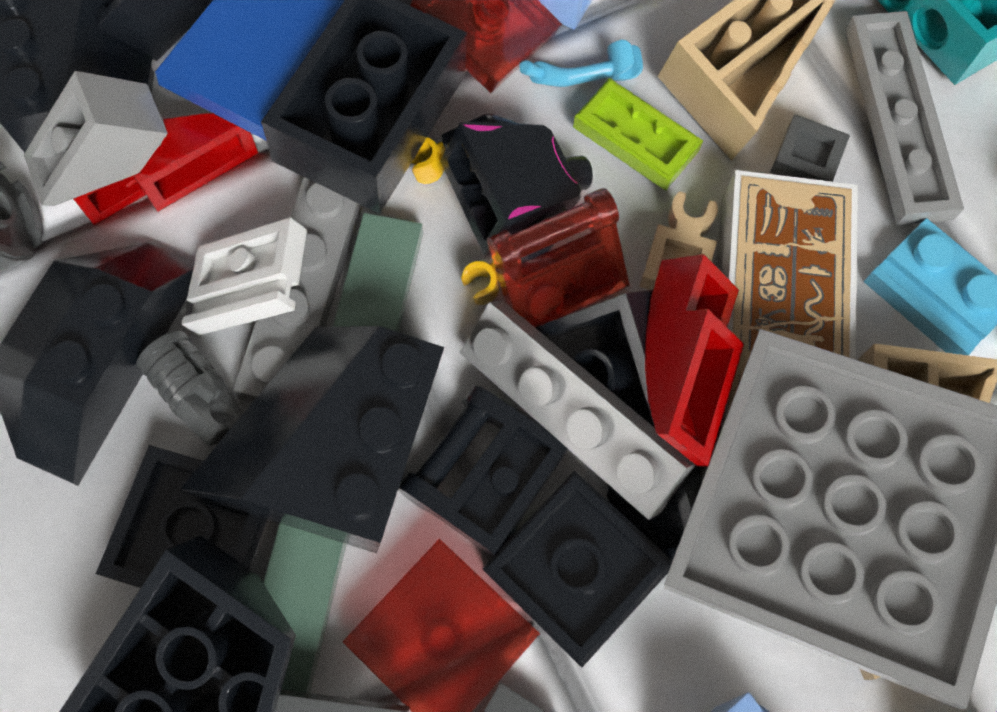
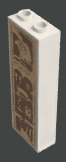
(792, 259)

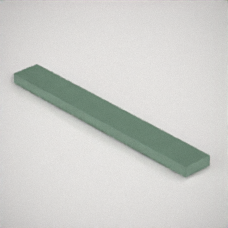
(303, 564)

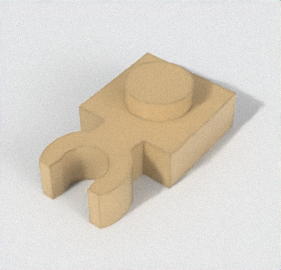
(681, 239)

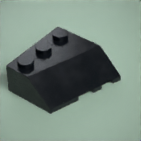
(42, 49)
(327, 435)
(191, 641)

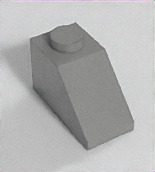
(93, 137)

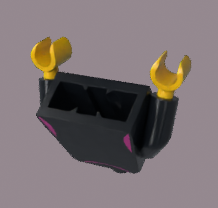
(503, 180)

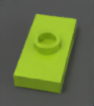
(637, 134)

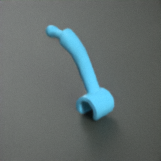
(623, 64)

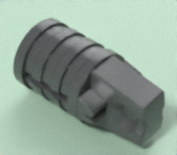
(189, 386)

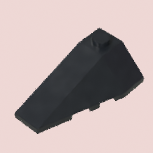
(611, 347)

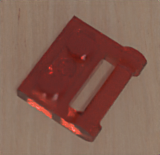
(569, 274)

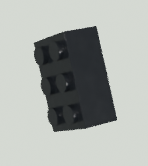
(366, 98)

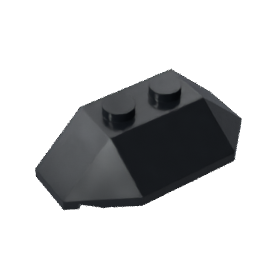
(77, 350)

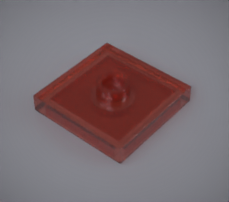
(498, 33)
(441, 635)

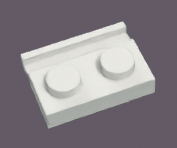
(245, 277)

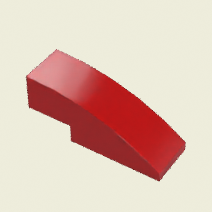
(188, 158)
(690, 354)

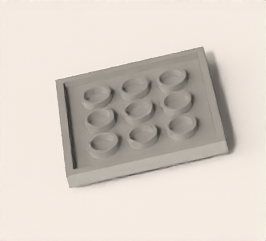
(851, 517)

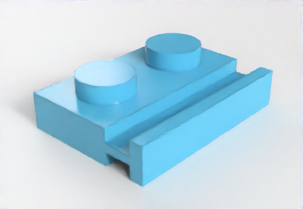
(939, 289)

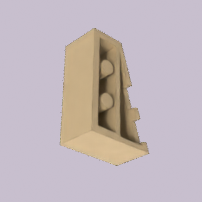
(740, 63)

